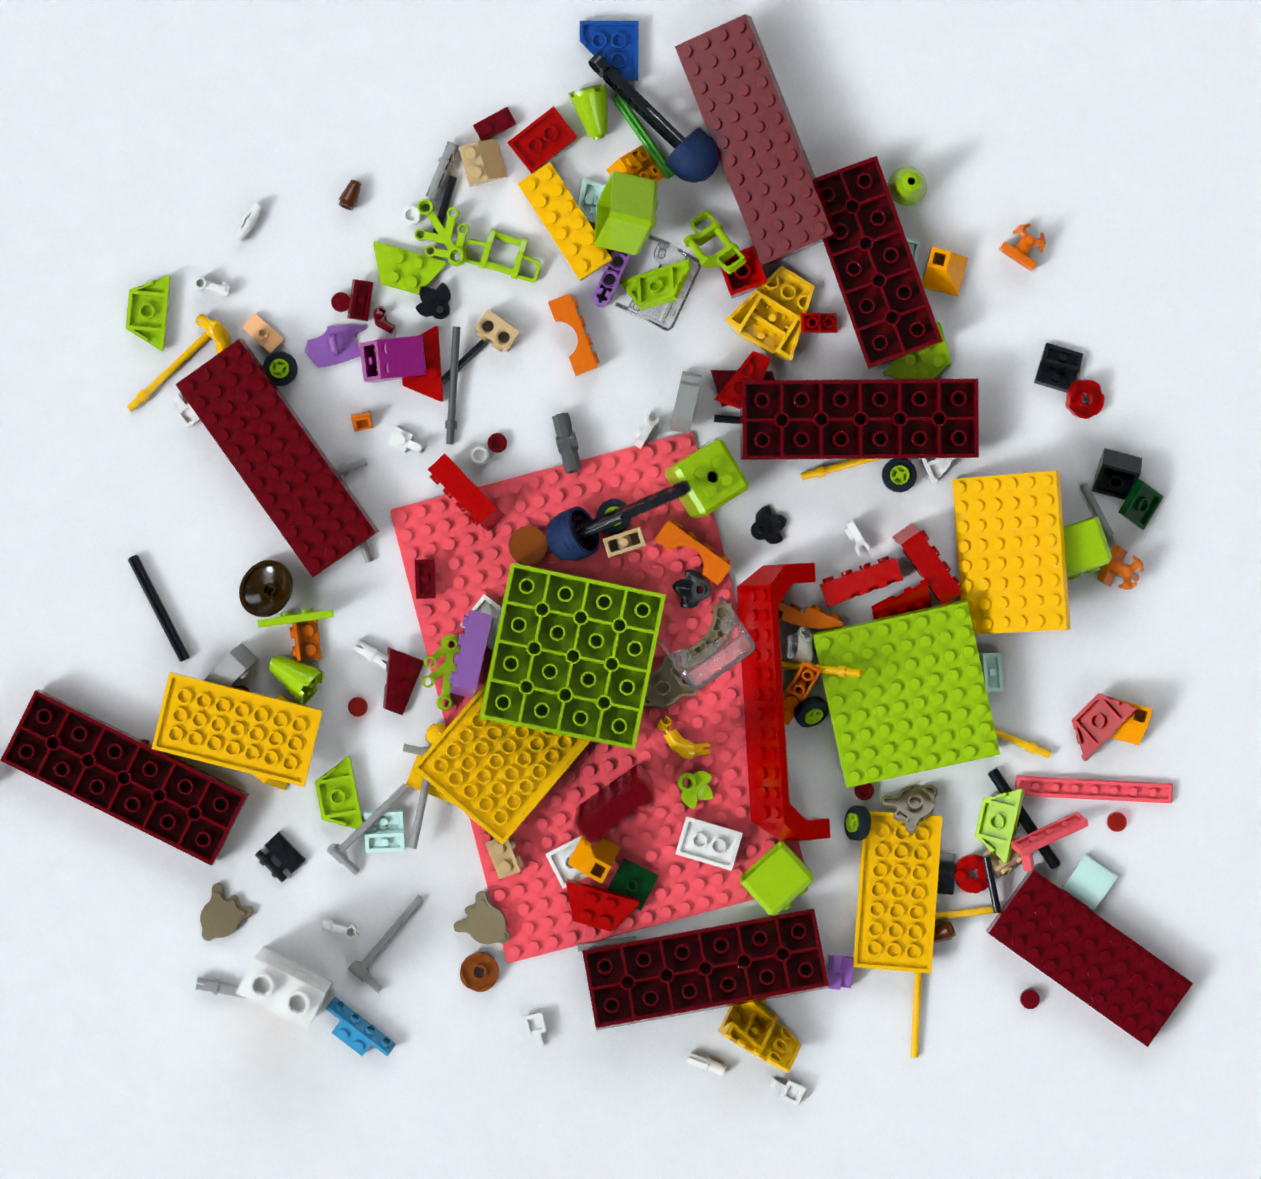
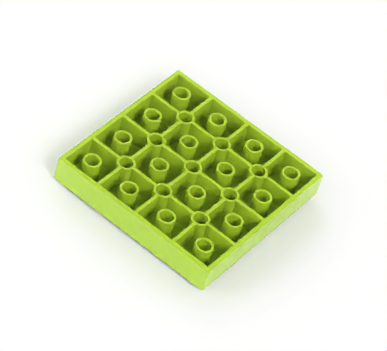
(572, 656)
(917, 697)

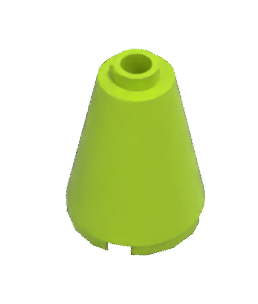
(592, 109)
(902, 191)
(296, 677)

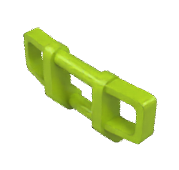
(699, 239)
(484, 263)

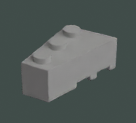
(233, 667)

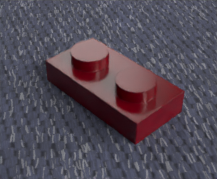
(494, 124)
(360, 300)
(425, 579)

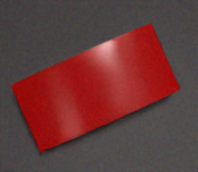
(818, 322)

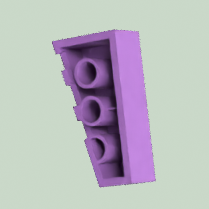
(471, 653)

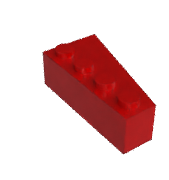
(465, 492)
(927, 563)
(860, 581)

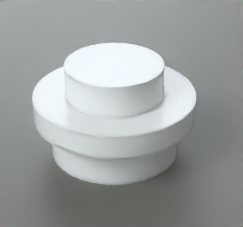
(479, 455)

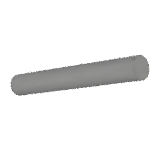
(1096, 509)
(597, 944)

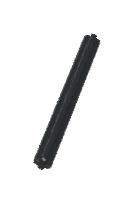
(158, 608)
(1024, 818)

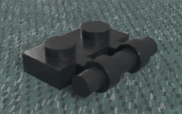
(284, 852)

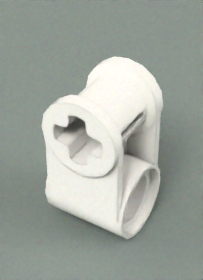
(800, 646)

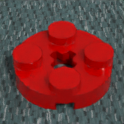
(1074, 399)
(962, 878)

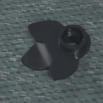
(432, 299)
(771, 525)
(689, 589)

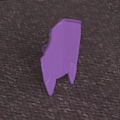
(334, 345)

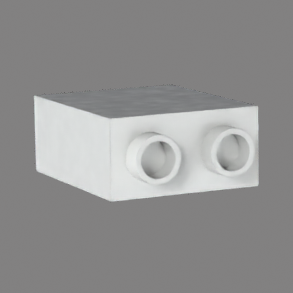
(284, 987)

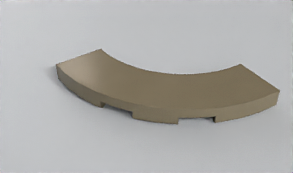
(714, 632)

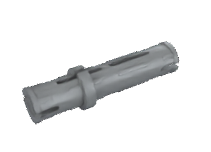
(444, 165)
(217, 987)

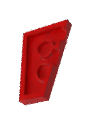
(752, 369)
(911, 600)

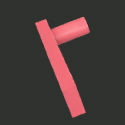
(1045, 836)

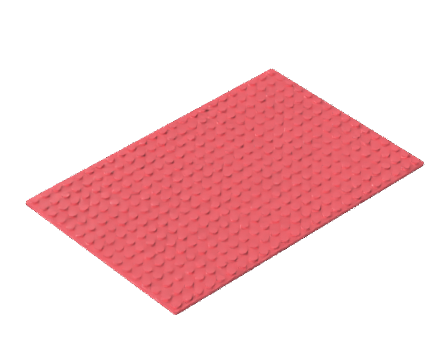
(478, 563)

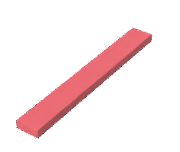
(1095, 789)

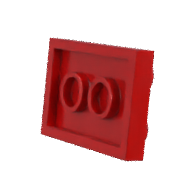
(542, 140)

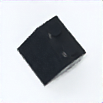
(1116, 474)

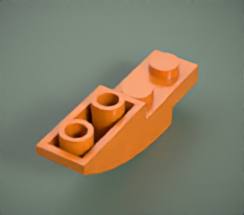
(810, 618)
(799, 688)

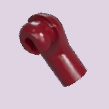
(381, 321)

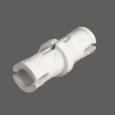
(248, 222)
(371, 653)

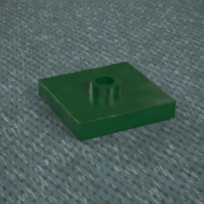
(1140, 504)
(633, 881)

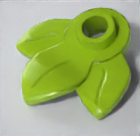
(697, 790)

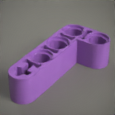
(617, 272)

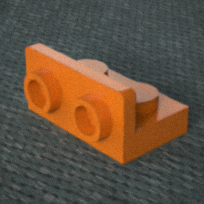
(306, 640)

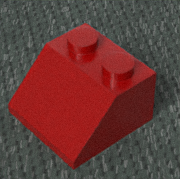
(748, 276)

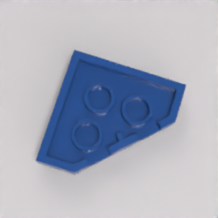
(614, 43)

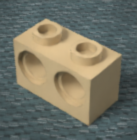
(500, 326)

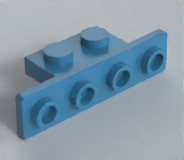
(357, 1031)

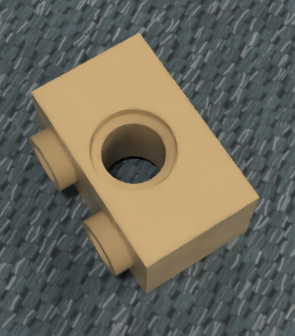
(624, 542)

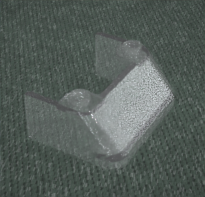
(666, 315)
(717, 657)

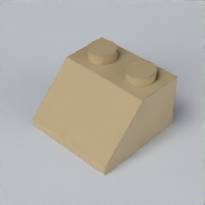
(482, 162)

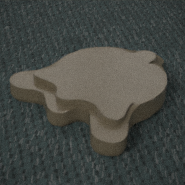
(666, 686)
(912, 805)
(222, 915)
(484, 922)

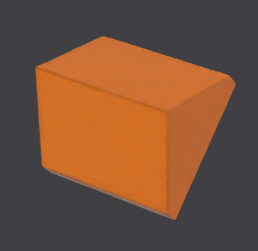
(362, 421)

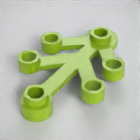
(444, 235)
(445, 669)

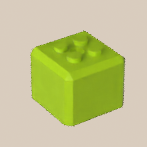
(626, 213)
(694, 468)
(1085, 547)
(777, 878)

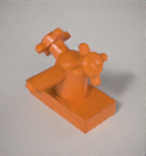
(1023, 247)
(1121, 569)

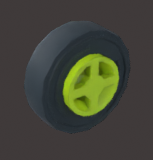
(276, 362)
(905, 471)
(608, 506)
(811, 711)
(857, 823)

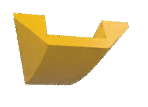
(772, 314)
(761, 1034)

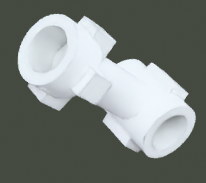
(201, 284)
(350, 932)

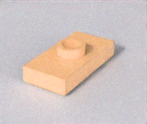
(263, 333)

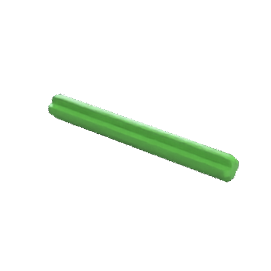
(643, 136)

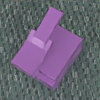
(839, 971)

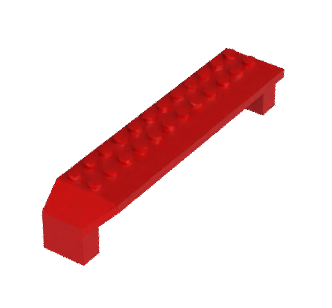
(765, 705)

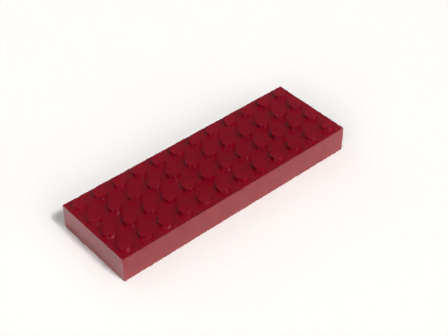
(756, 140)
(859, 419)
(277, 457)
(124, 777)
(614, 804)
(705, 969)

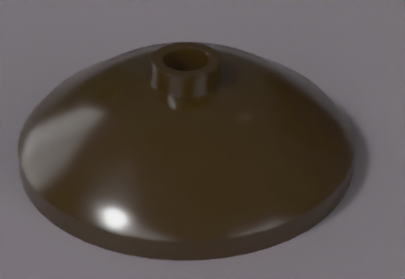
(260, 582)

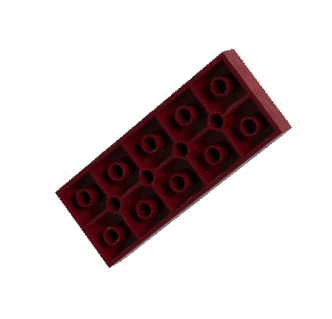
(876, 266)
(1089, 957)

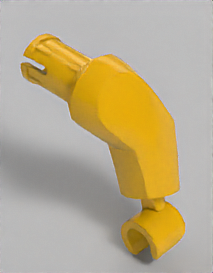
(216, 331)
(681, 746)

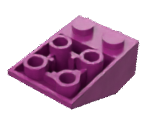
(393, 359)

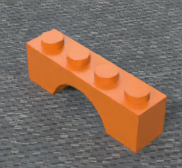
(565, 311)
(713, 566)

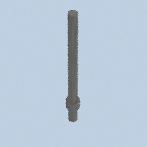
(450, 423)

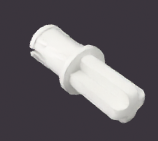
(706, 1064)

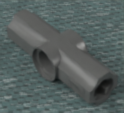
(567, 443)

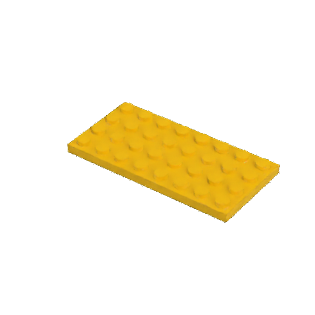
(237, 729)
(897, 895)

